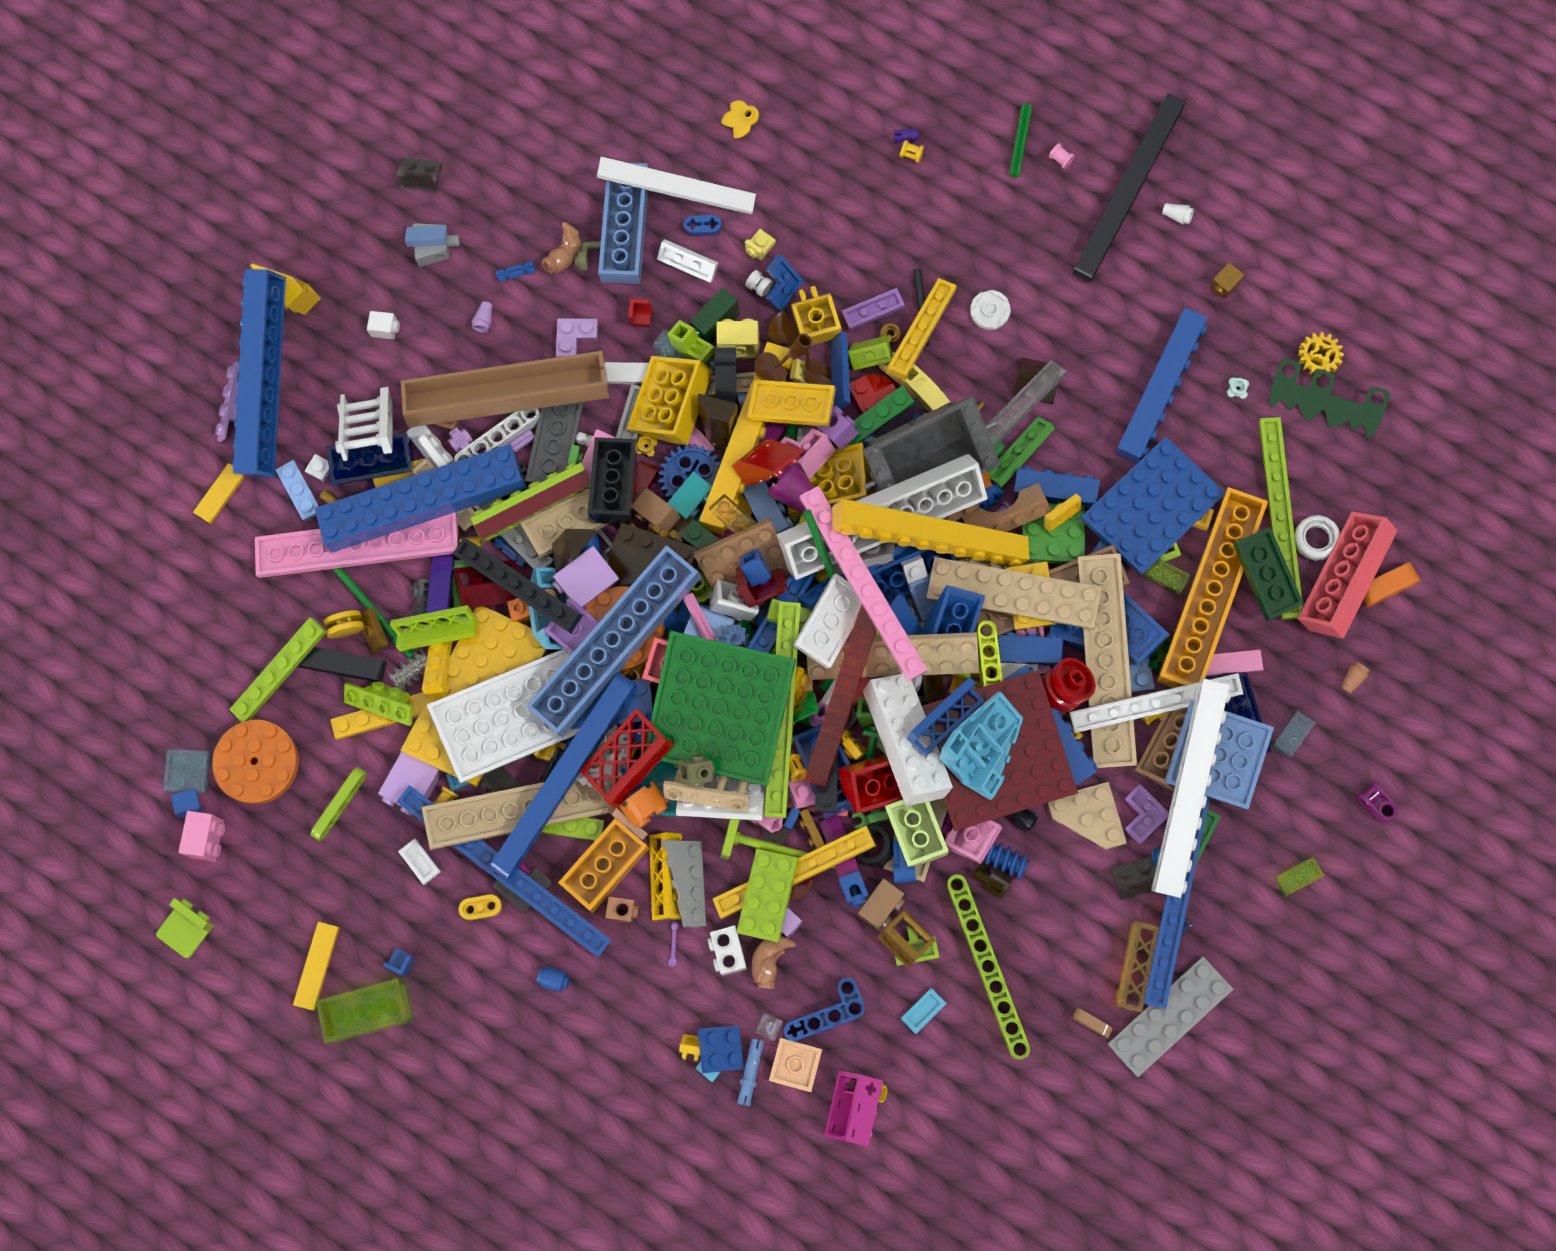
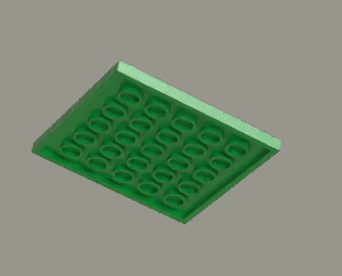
(722, 705)

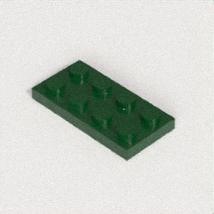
(1268, 573)

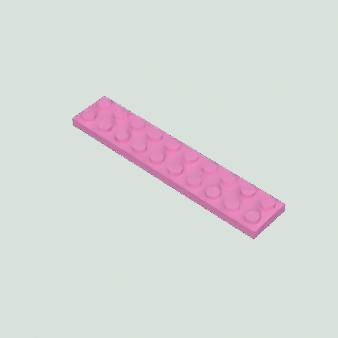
(306, 551)

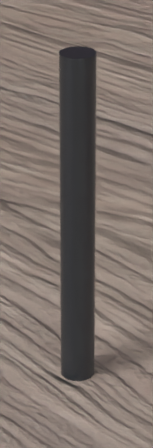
(919, 292)

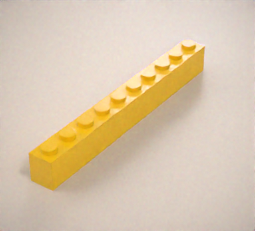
(743, 439)
(929, 533)

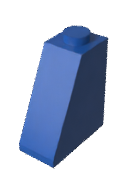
(904, 614)

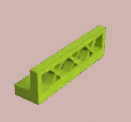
(437, 630)

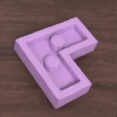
(571, 331)

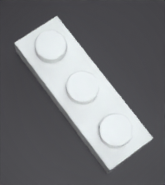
(687, 261)

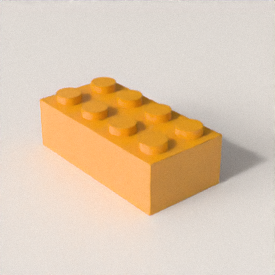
(604, 865)

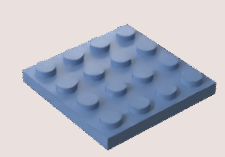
(1237, 758)

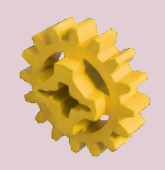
(1323, 346)

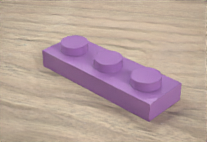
(873, 309)

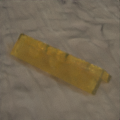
(1128, 963)

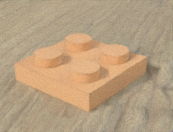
(795, 1065)

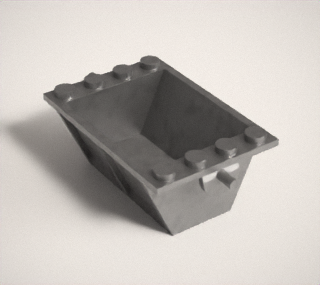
(931, 442)

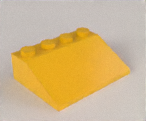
(668, 399)
(841, 477)

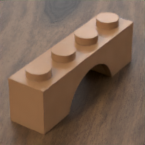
(1028, 507)

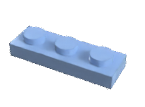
(298, 490)

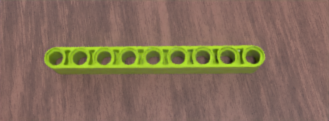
(995, 975)

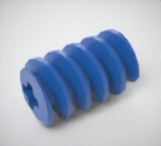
(1007, 860)

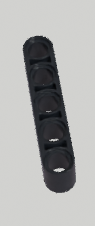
(344, 664)

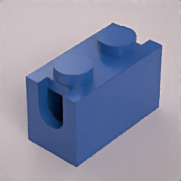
(853, 884)

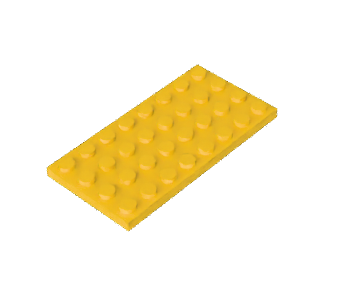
(494, 651)

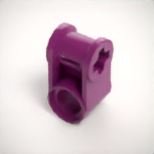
(1377, 802)

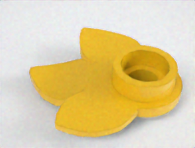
(737, 118)

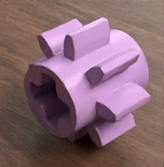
(459, 439)

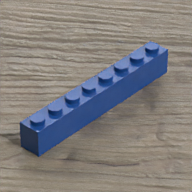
(1161, 385)

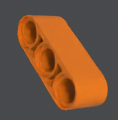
(1391, 584)

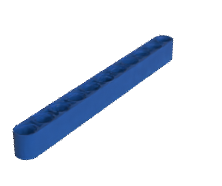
(563, 776)

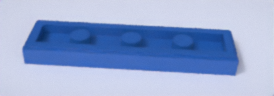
(840, 369)

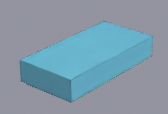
(923, 1011)

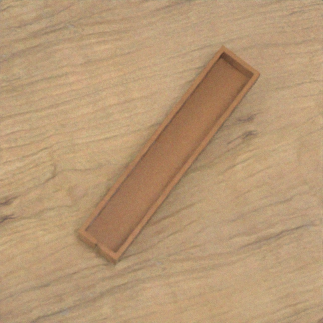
(504, 389)

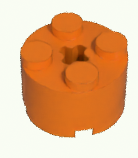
(644, 804)

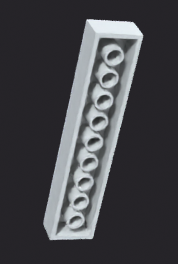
(931, 494)

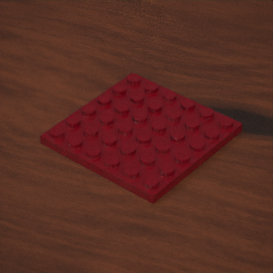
(1037, 764)

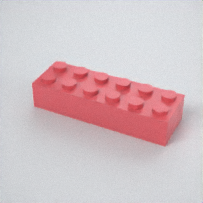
(1347, 574)

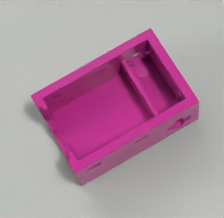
(853, 1110)

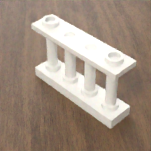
(383, 426)

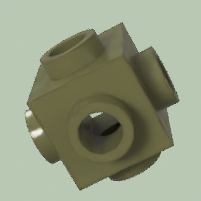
(696, 770)

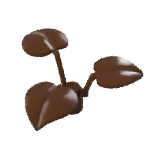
(784, 331)

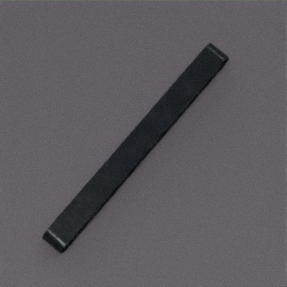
(1129, 188)

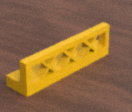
(668, 895)

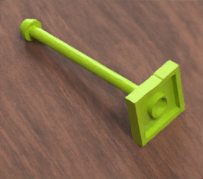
(734, 837)

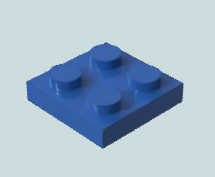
(720, 1049)

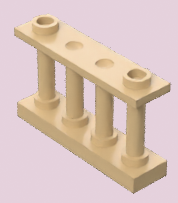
(707, 796)

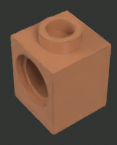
(612, 908)

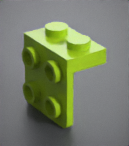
(184, 928)

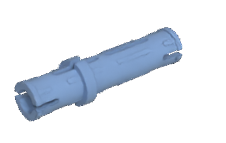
(750, 1073)

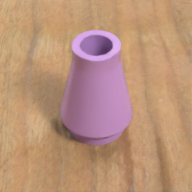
(482, 319)

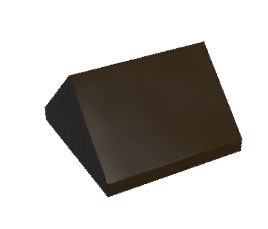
(1027, 371)
(569, 545)

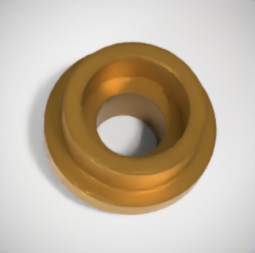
(891, 328)

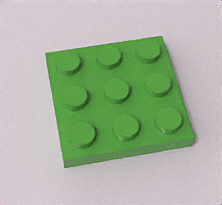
(1059, 545)

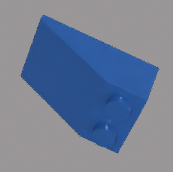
(954, 612)

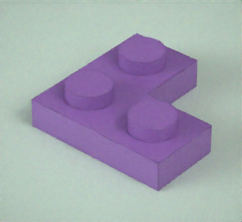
(1150, 814)

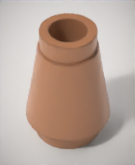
(1355, 676)

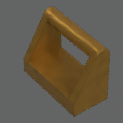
(899, 945)

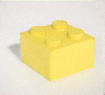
(743, 334)

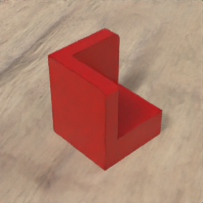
(640, 312)

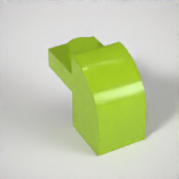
(688, 343)

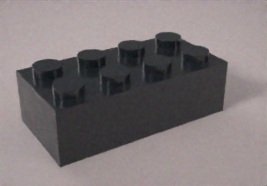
(612, 480)

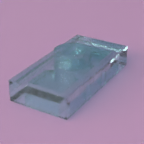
(1294, 734)

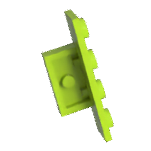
(380, 700)

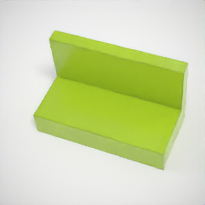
(870, 352)

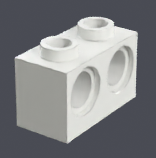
(732, 949)

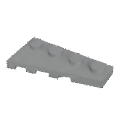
(688, 880)

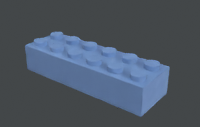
(623, 233)

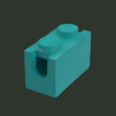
(690, 495)

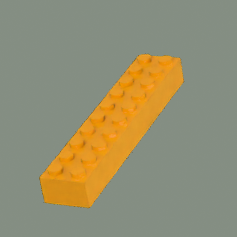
(1211, 591)

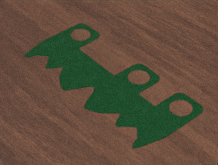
(1315, 399)

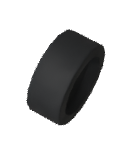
(887, 851)

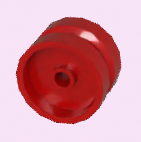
(1068, 684)

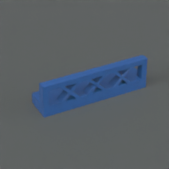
(943, 709)

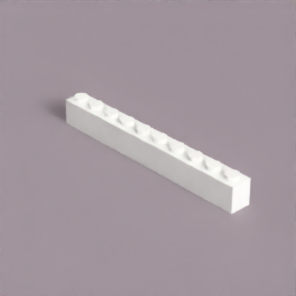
(1190, 788)

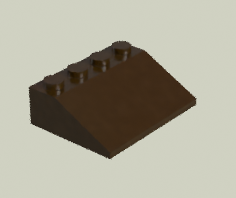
(637, 548)

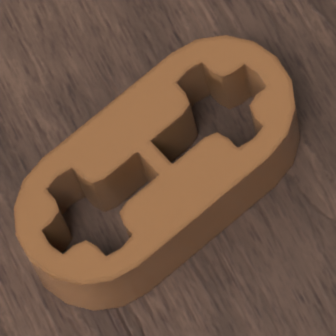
(1092, 1023)

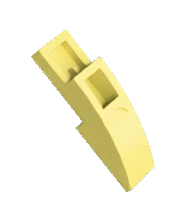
(920, 386)

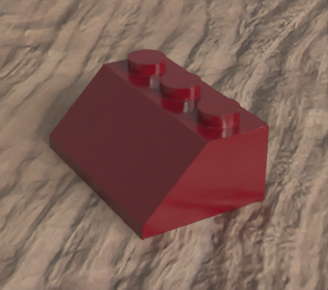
(478, 590)

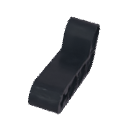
(725, 372)

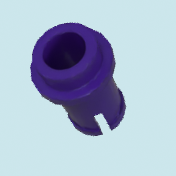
(907, 134)

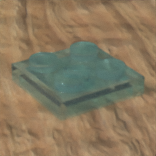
(186, 770)

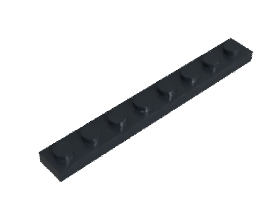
(518, 585)

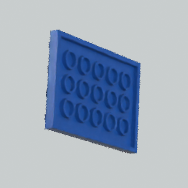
(1153, 506)

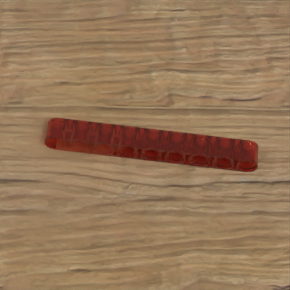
(841, 700)

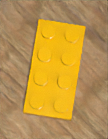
(791, 403)

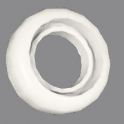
(1321, 522)

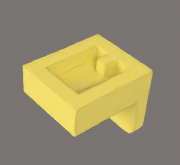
(759, 244)

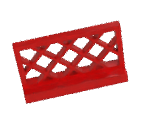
(636, 772)

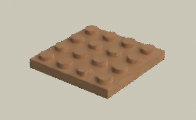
(723, 556)

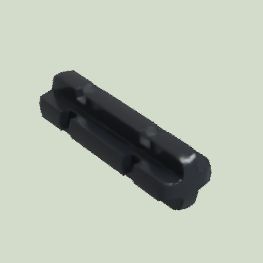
(552, 763)

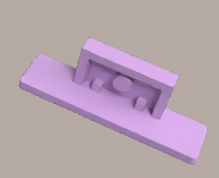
(228, 409)

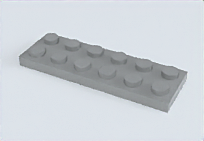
(1160, 1028)

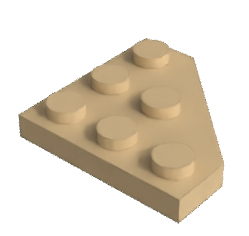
(1091, 815)

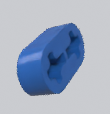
(702, 225)

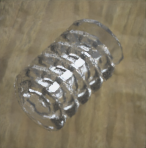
(409, 671)

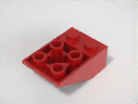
(766, 461)

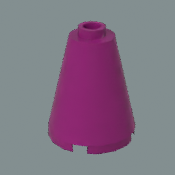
(790, 486)

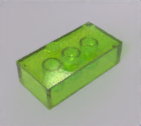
(364, 1011)

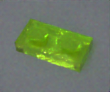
(1167, 575)
(1299, 876)

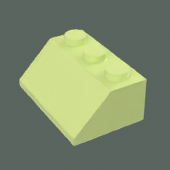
(917, 832)

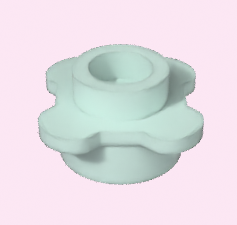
(1238, 382)

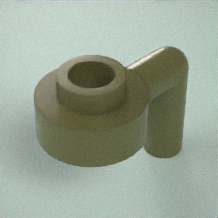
(582, 258)

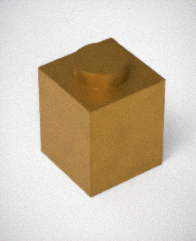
(1226, 281)

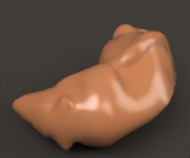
(564, 255)
(764, 961)

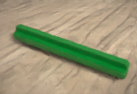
(1020, 140)

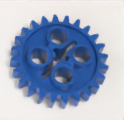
(673, 470)

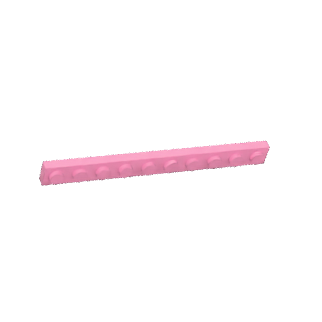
(864, 586)

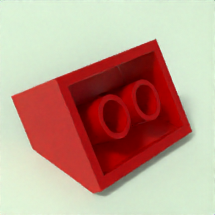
(869, 784)

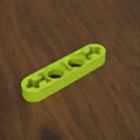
(338, 804)

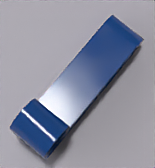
(822, 1015)

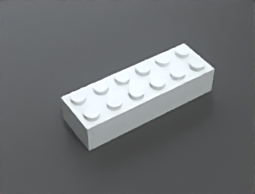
(895, 714)

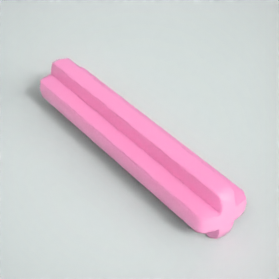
(698, 617)

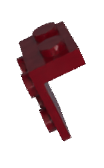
(758, 594)

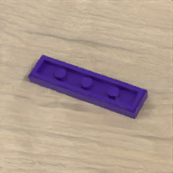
(440, 583)

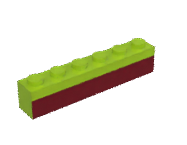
(523, 505)

